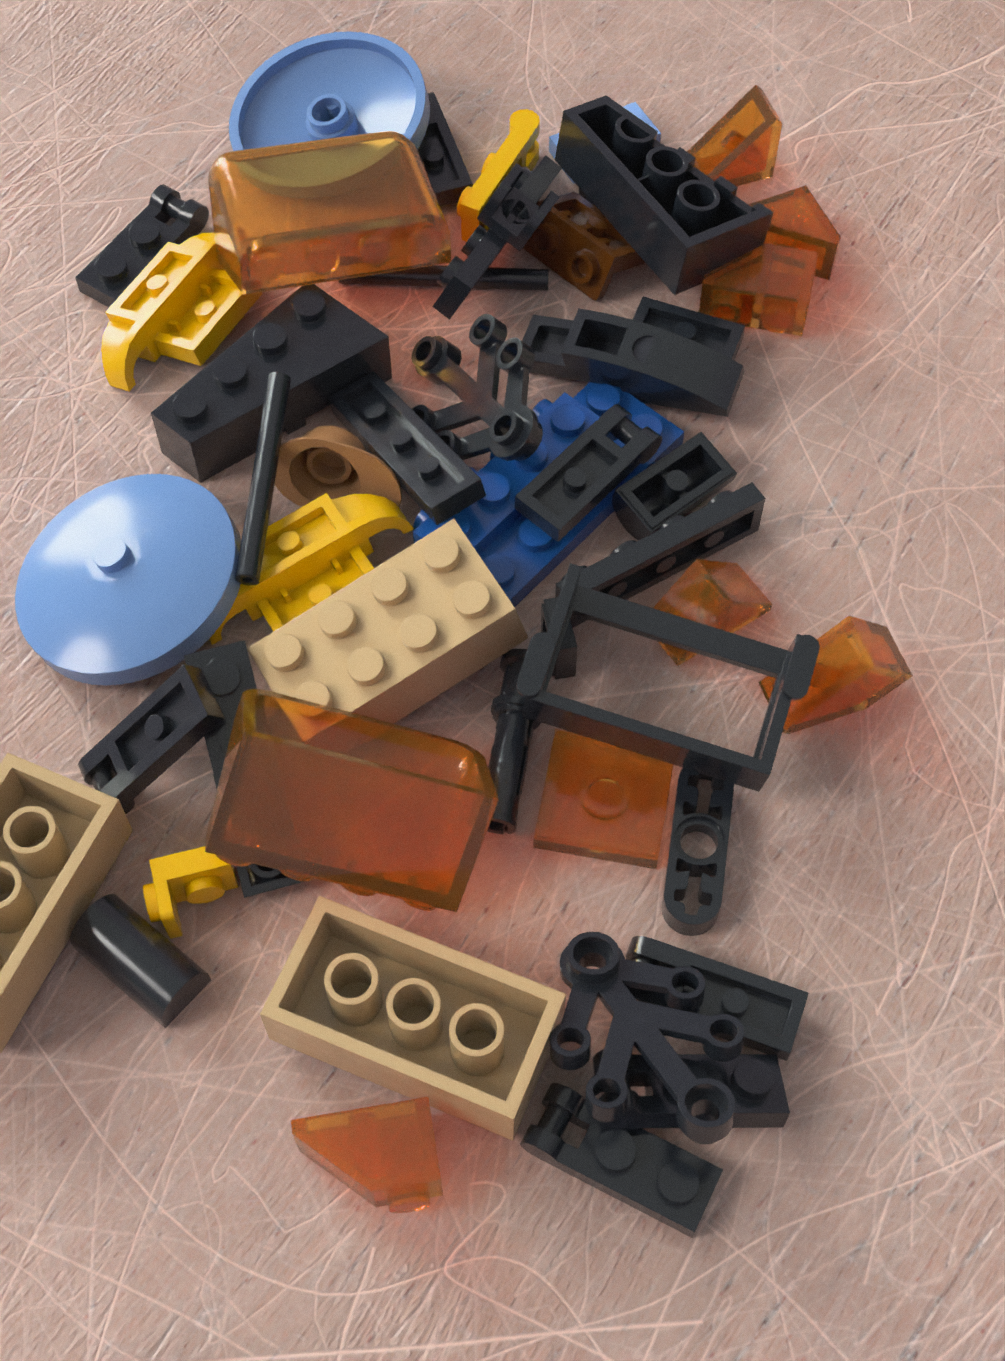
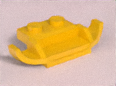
(173, 309)
(315, 556)

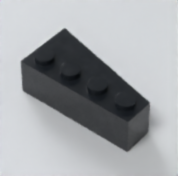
(655, 195)
(220, 409)

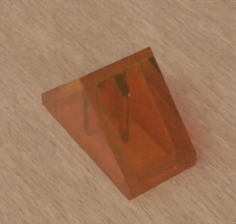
(742, 142)
(802, 225)
(714, 596)

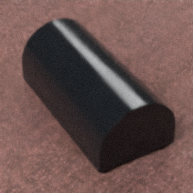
(671, 486)
(138, 958)

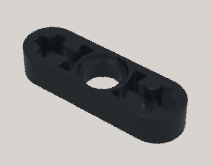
(717, 826)

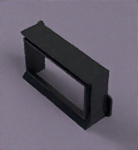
(789, 667)

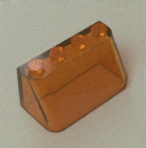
(325, 212)
(350, 801)

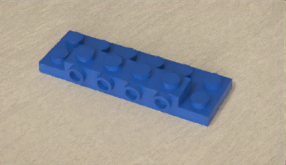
(506, 540)

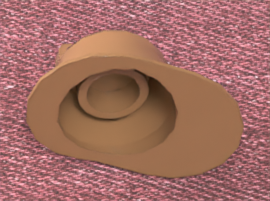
(332, 463)

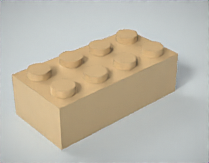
(395, 632)
(53, 859)
(414, 1016)

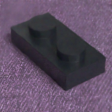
(705, 329)

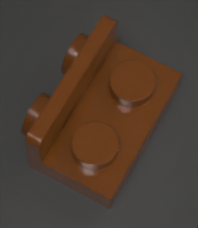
(581, 245)

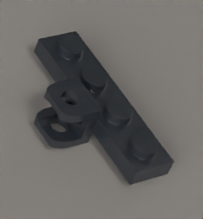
(512, 219)

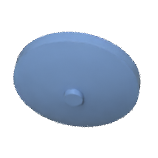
(331, 90)
(129, 579)

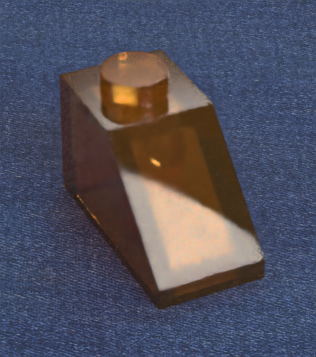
(852, 672)
(377, 1152)

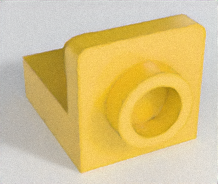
(183, 877)

